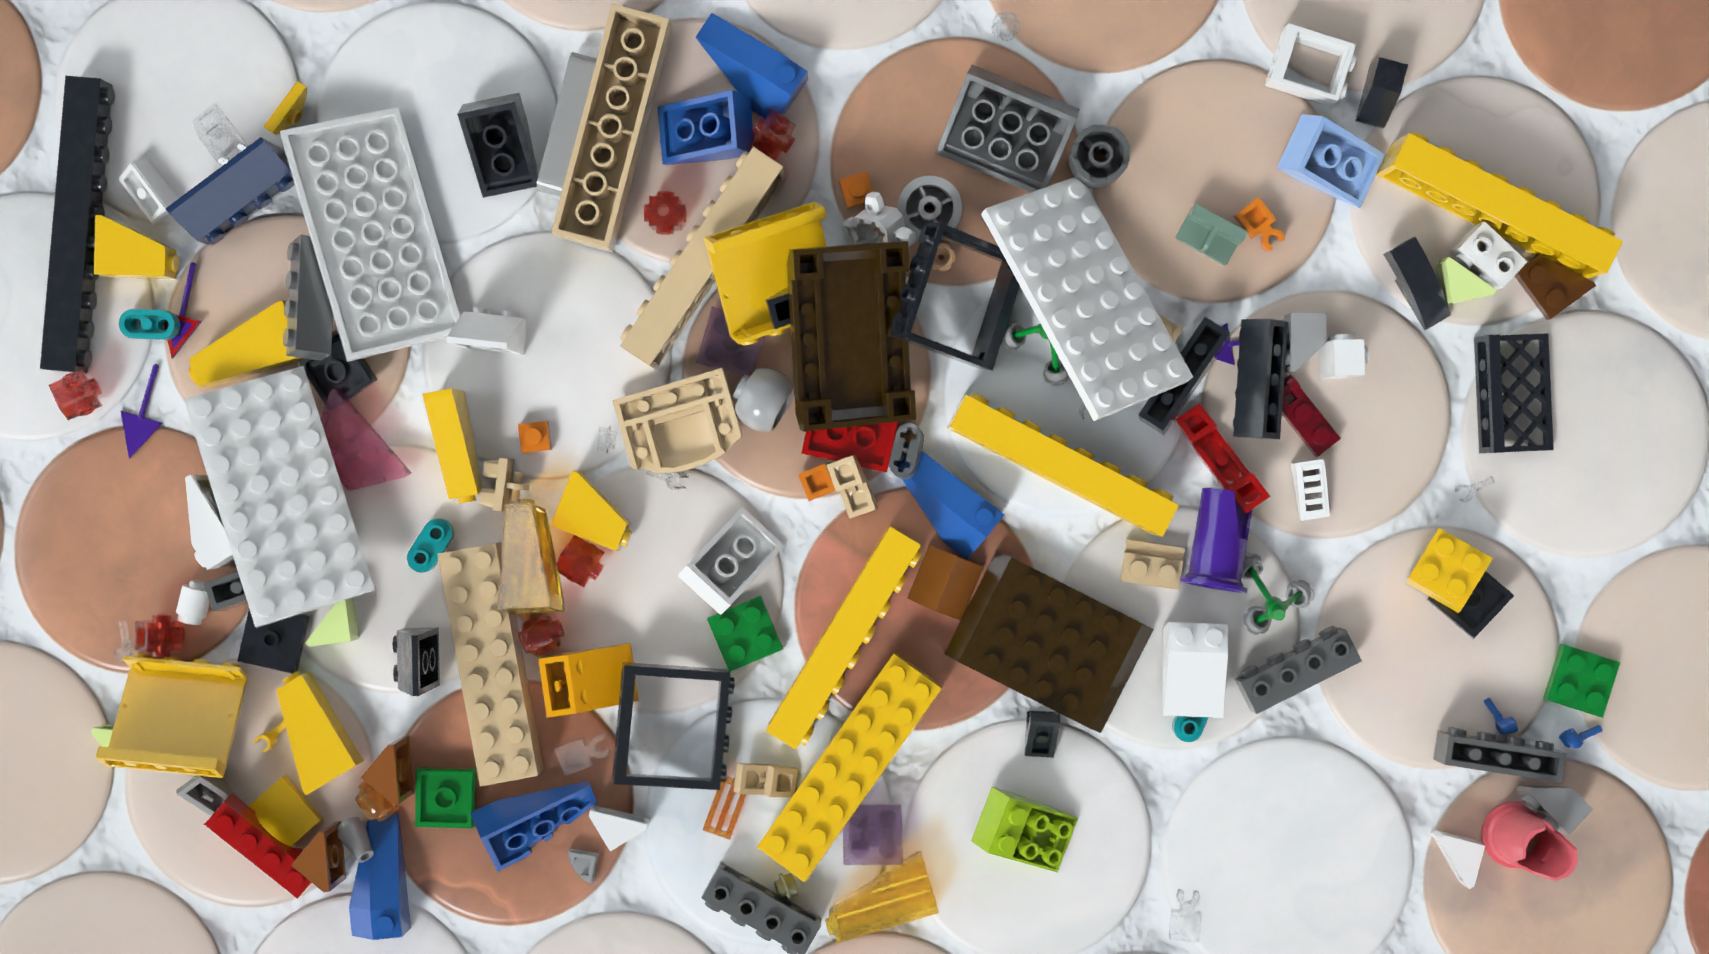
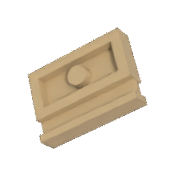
(1152, 564)

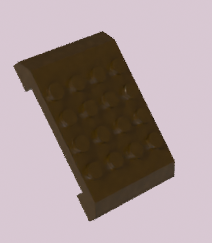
(841, 339)
(1048, 641)

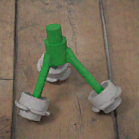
(1016, 336)
(1258, 618)

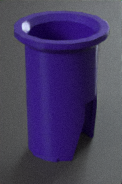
(1219, 543)

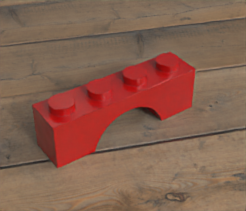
(240, 828)

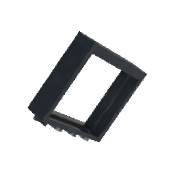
(997, 311)
(624, 717)

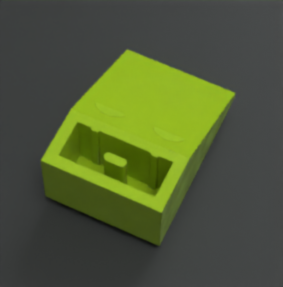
(1023, 830)

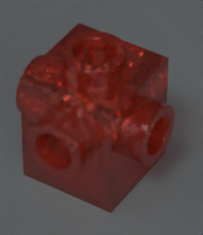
(773, 134)
(673, 220)
(76, 394)
(580, 561)
(159, 635)

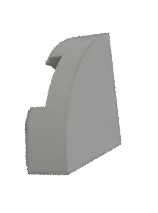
(584, 863)

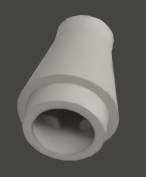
(355, 837)

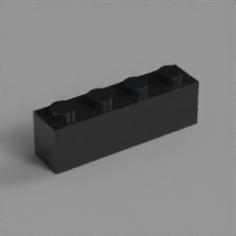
(1199, 356)
(1260, 378)

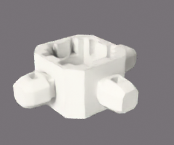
(885, 217)

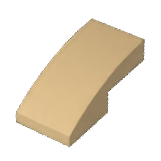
(853, 486)
(765, 780)

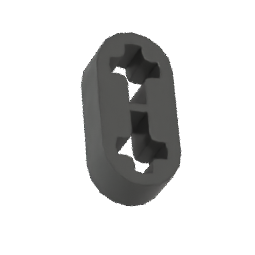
(900, 449)

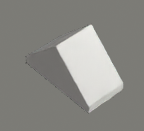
(617, 826)
(1462, 855)

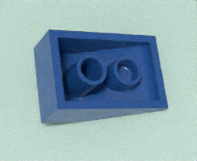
(706, 128)

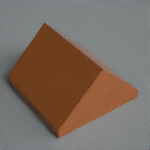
(944, 582)
(392, 772)
(323, 859)

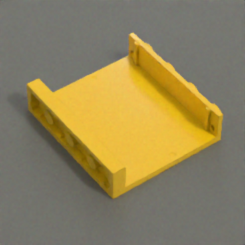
(752, 266)
(176, 716)

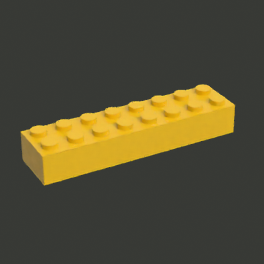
(1510, 211)
(1065, 467)
(842, 638)
(850, 767)

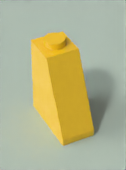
(130, 254)
(590, 514)

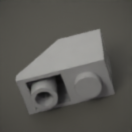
(1304, 338)
(1556, 805)

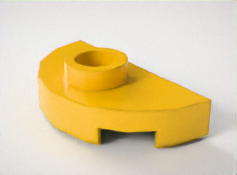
(289, 110)

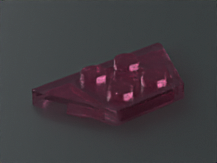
(356, 447)

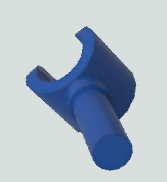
(1503, 726)
(1572, 739)

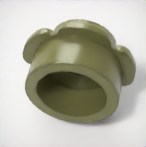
(786, 886)

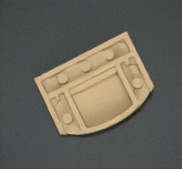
(679, 423)

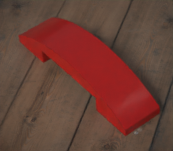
(1221, 459)

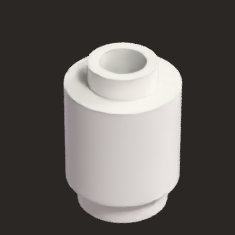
(193, 603)

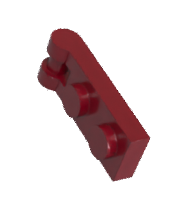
(1307, 419)

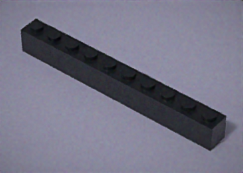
(76, 202)

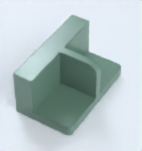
(1210, 234)

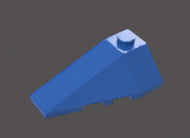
(752, 66)
(952, 507)
(519, 822)
(380, 890)

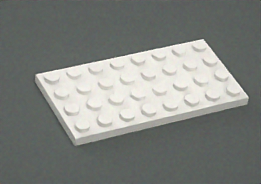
(371, 232)
(1087, 297)
(279, 496)

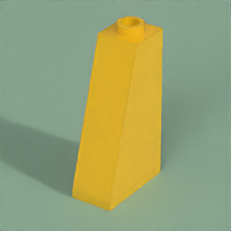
(244, 351)
(454, 443)
(315, 733)

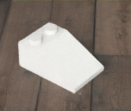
(490, 332)
(206, 526)
(731, 560)
(1194, 669)

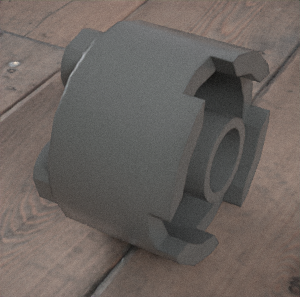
(1104, 140)

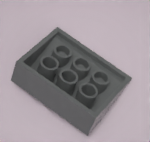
(1007, 130)

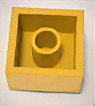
(1449, 570)

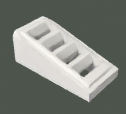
(1298, 479)

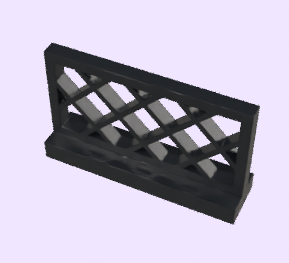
(1490, 390)

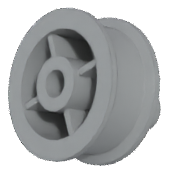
(929, 192)

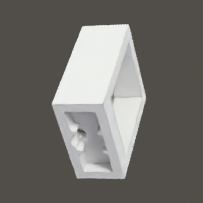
(1341, 48)

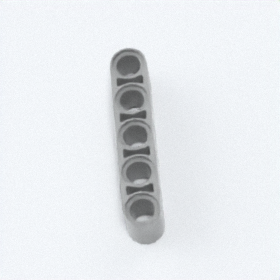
(565, 123)

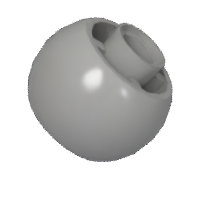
(763, 398)

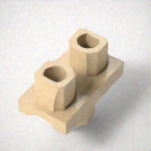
(502, 470)

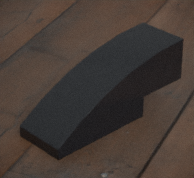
(1418, 282)

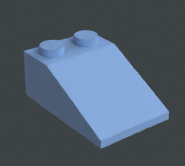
(1330, 159)

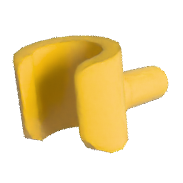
(271, 736)

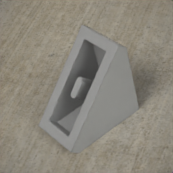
(205, 792)

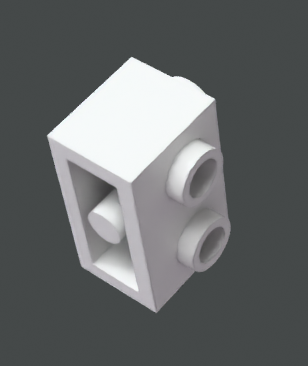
(1488, 256)
(1343, 357)

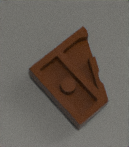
(1552, 285)

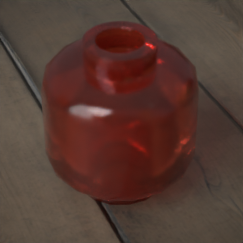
(541, 635)

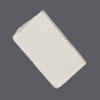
(148, 189)

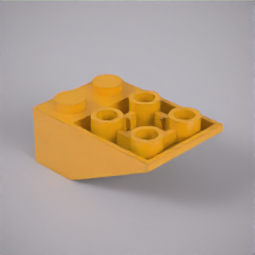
(584, 679)

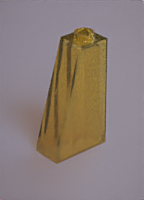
(528, 562)
(885, 902)

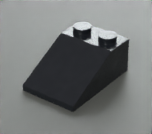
(499, 144)
(417, 660)

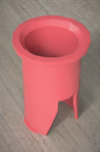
(1507, 835)

